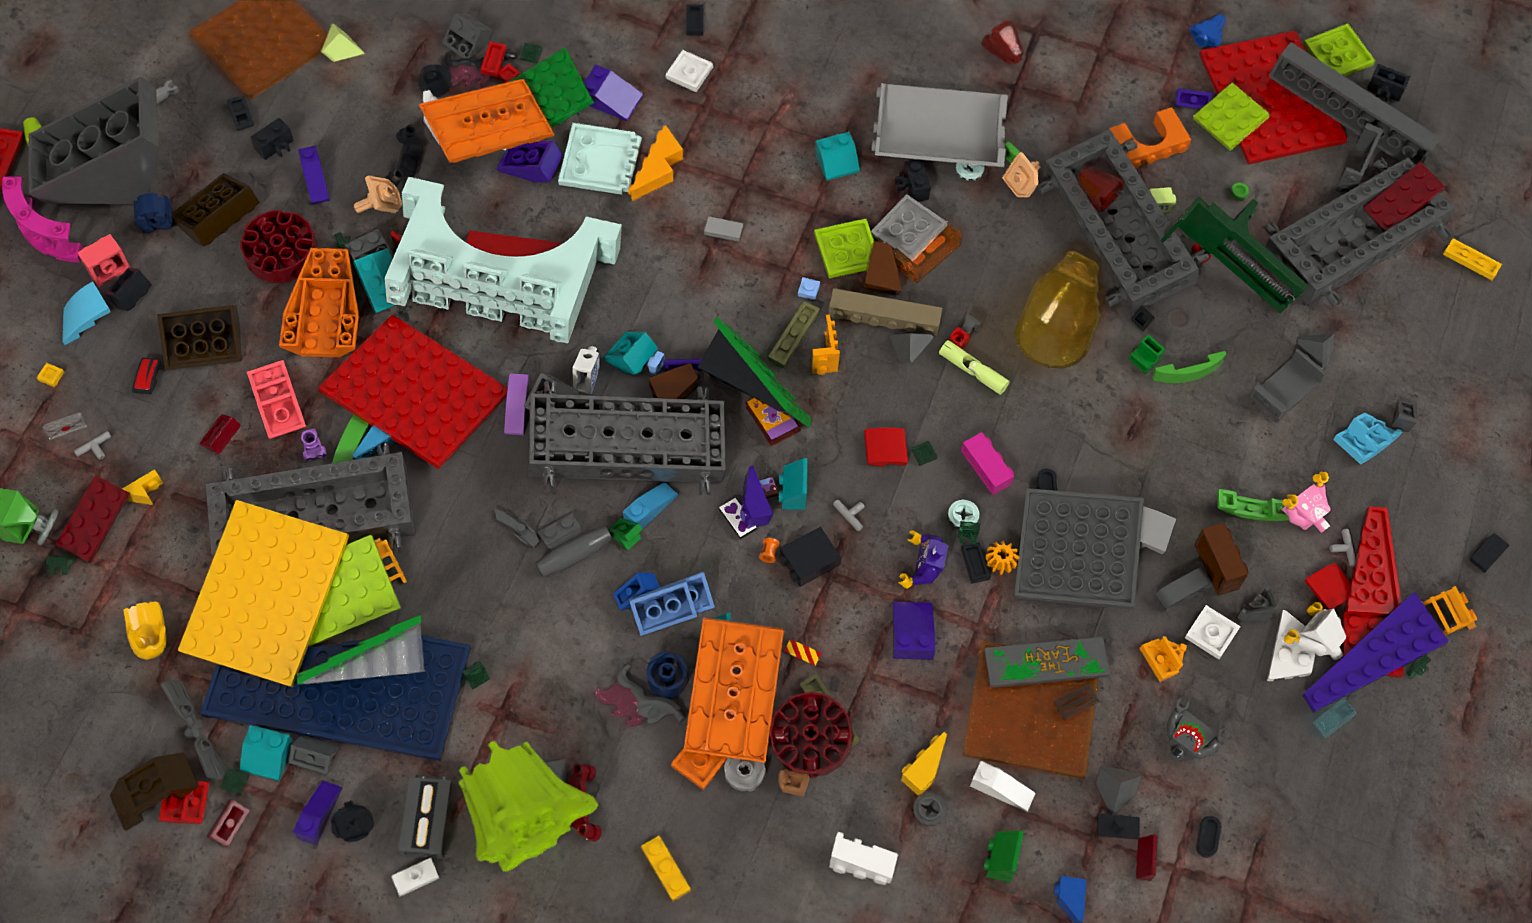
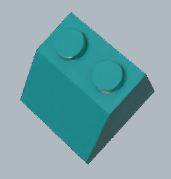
(837, 156)
(631, 352)
(794, 485)
(265, 752)

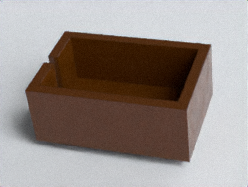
(1221, 558)

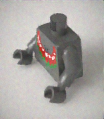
(1191, 736)

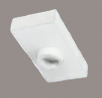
(415, 877)

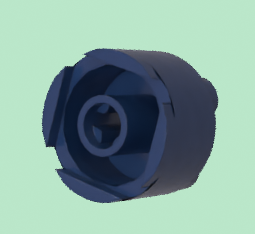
(152, 212)
(674, 667)

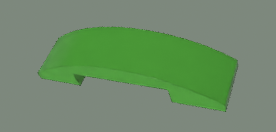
(1169, 375)
(351, 439)
(1250, 508)

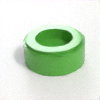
(1239, 191)

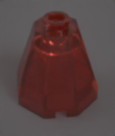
(1004, 43)
(1100, 187)

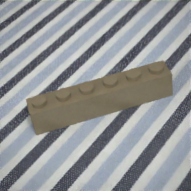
(885, 312)

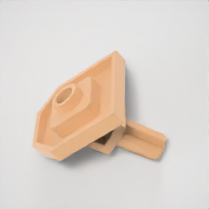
(1022, 176)
(381, 196)

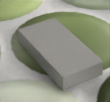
(723, 229)

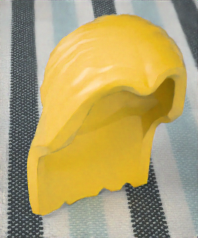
(146, 630)

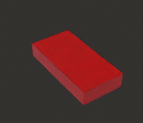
(493, 59)

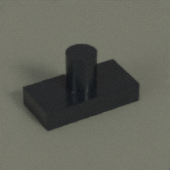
(1118, 826)

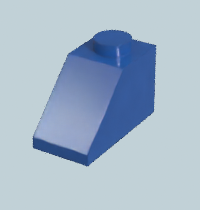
(636, 586)
(1071, 897)

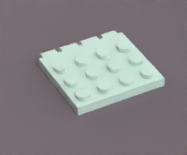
(599, 159)

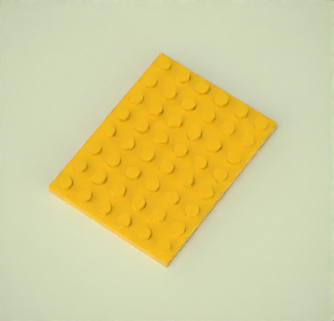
(264, 593)

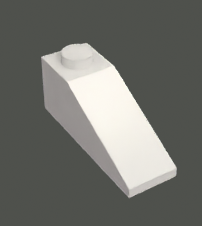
(1002, 786)

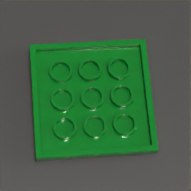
(557, 87)

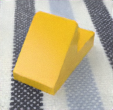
(142, 486)

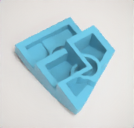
(82, 311)
(1366, 437)

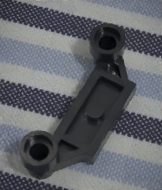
(408, 158)

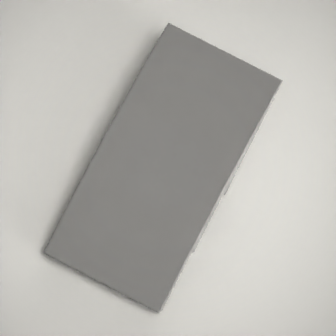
(1155, 530)

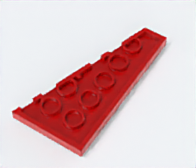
(1374, 578)

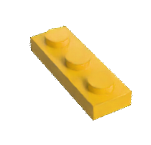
(1472, 259)
(665, 868)

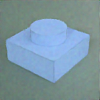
(808, 288)
(656, 363)

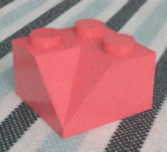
(103, 260)

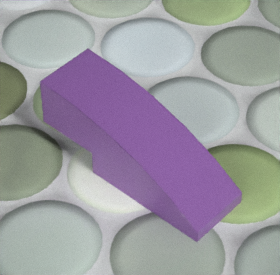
(516, 397)

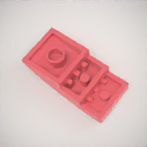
(276, 399)

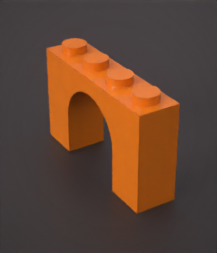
(1173, 135)

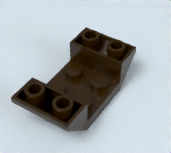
(150, 785)

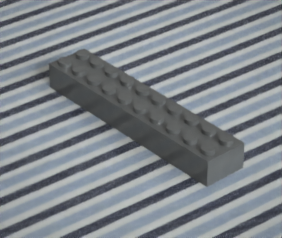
(1352, 104)

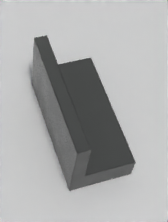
(312, 754)

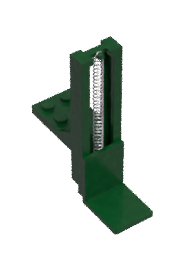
(1216, 230)

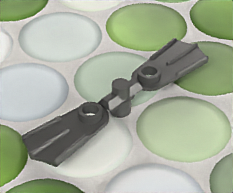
(209, 759)

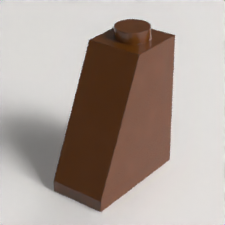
(882, 269)
(675, 383)

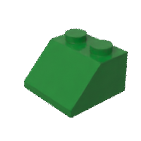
(1004, 855)

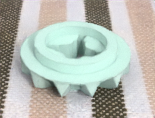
(978, 170)
(957, 508)

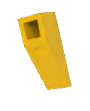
(922, 772)

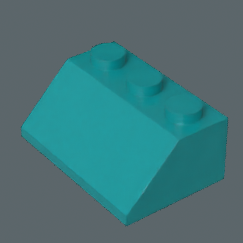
(372, 274)

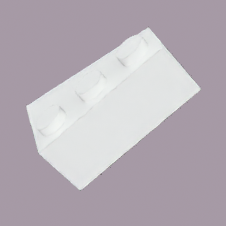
(862, 860)

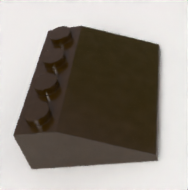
(215, 209)
(200, 337)

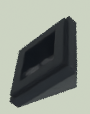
(1142, 318)

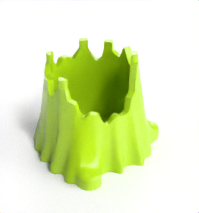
(519, 805)

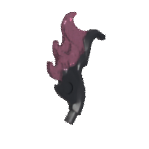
(469, 69)

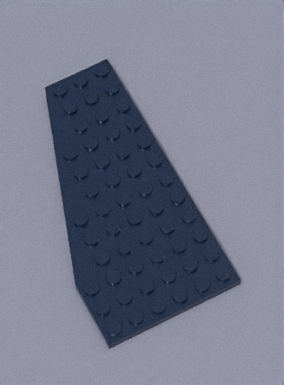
(382, 712)

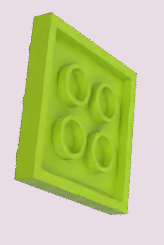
(1340, 50)
(1231, 116)
(844, 247)

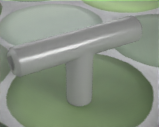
(94, 445)
(849, 514)
(1346, 547)

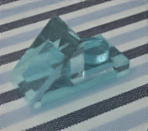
(1335, 718)

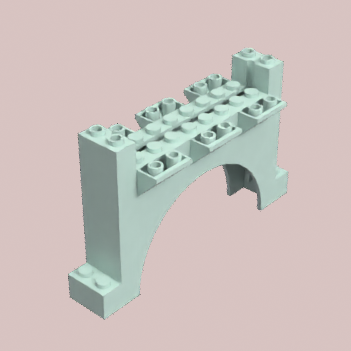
(540, 287)

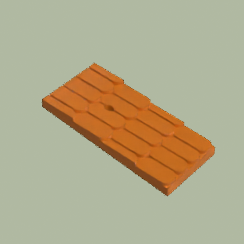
(486, 120)
(732, 707)

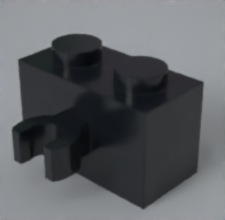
(1388, 83)
(272, 139)
(915, 180)
(128, 289)

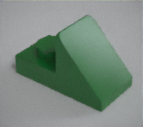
(625, 532)

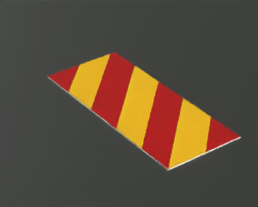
(802, 652)

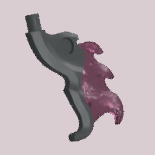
(634, 704)

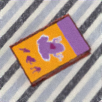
(771, 422)

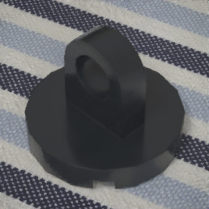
(436, 79)
(352, 822)

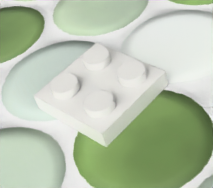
(689, 71)
(1212, 632)

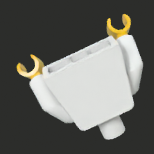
(1321, 634)

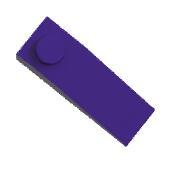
(313, 174)
(754, 505)
(316, 813)

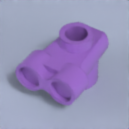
(314, 449)

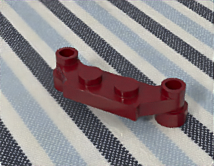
(580, 775)

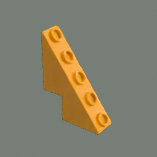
(656, 167)

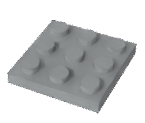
(909, 227)

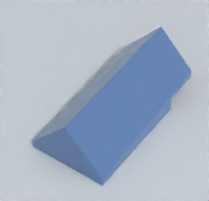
(671, 603)

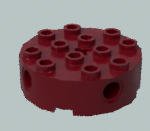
(277, 245)
(795, 722)

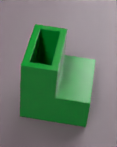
(1147, 354)

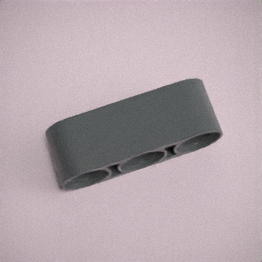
(1184, 589)

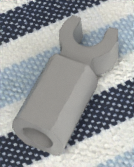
(165, 91)

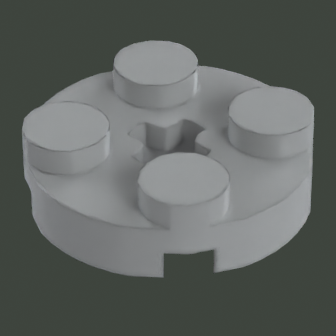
(744, 782)

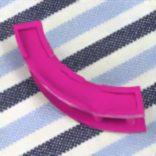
(43, 234)

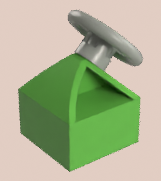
(20, 516)

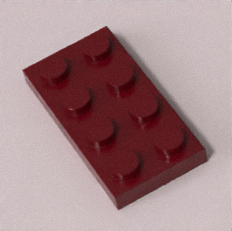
(1404, 197)
(93, 518)

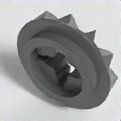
(926, 800)

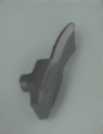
(522, 531)

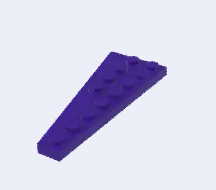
(1391, 645)

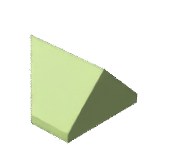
(340, 45)

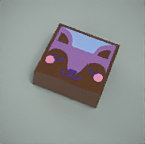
(769, 487)

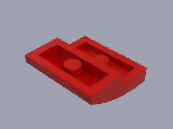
(885, 446)
(1329, 586)
(186, 809)

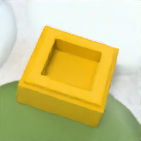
(50, 374)

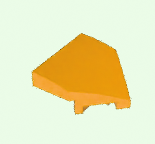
(1164, 657)

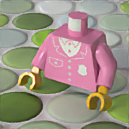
(1309, 505)

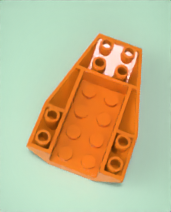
(322, 307)

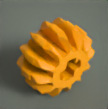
(1009, 557)

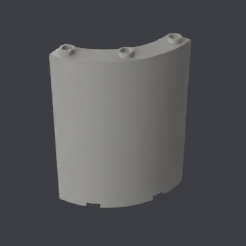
(940, 125)

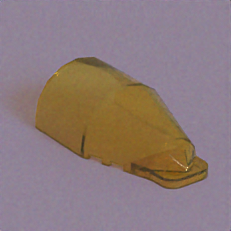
(1061, 314)

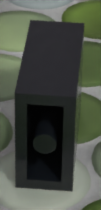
(809, 556)

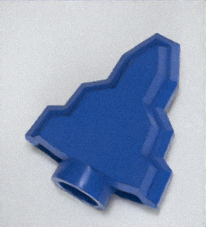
(1208, 32)

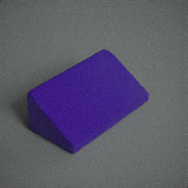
(1192, 98)
(674, 363)

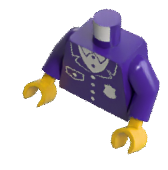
(929, 560)

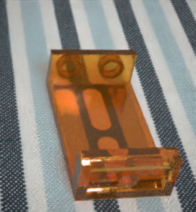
(932, 256)

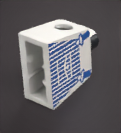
(587, 362)

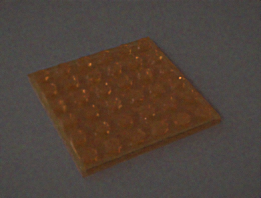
(260, 42)
(1024, 727)

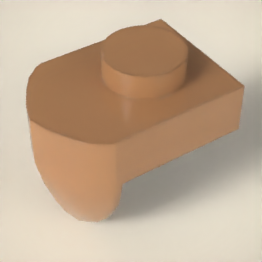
(792, 782)

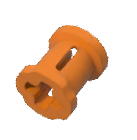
(769, 550)

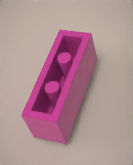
(987, 463)

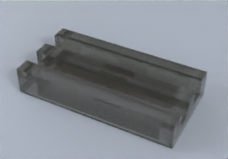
(1057, 703)

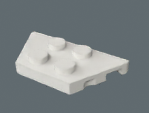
(1289, 659)

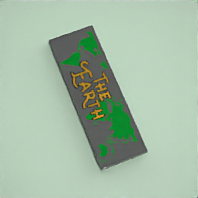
(1046, 662)

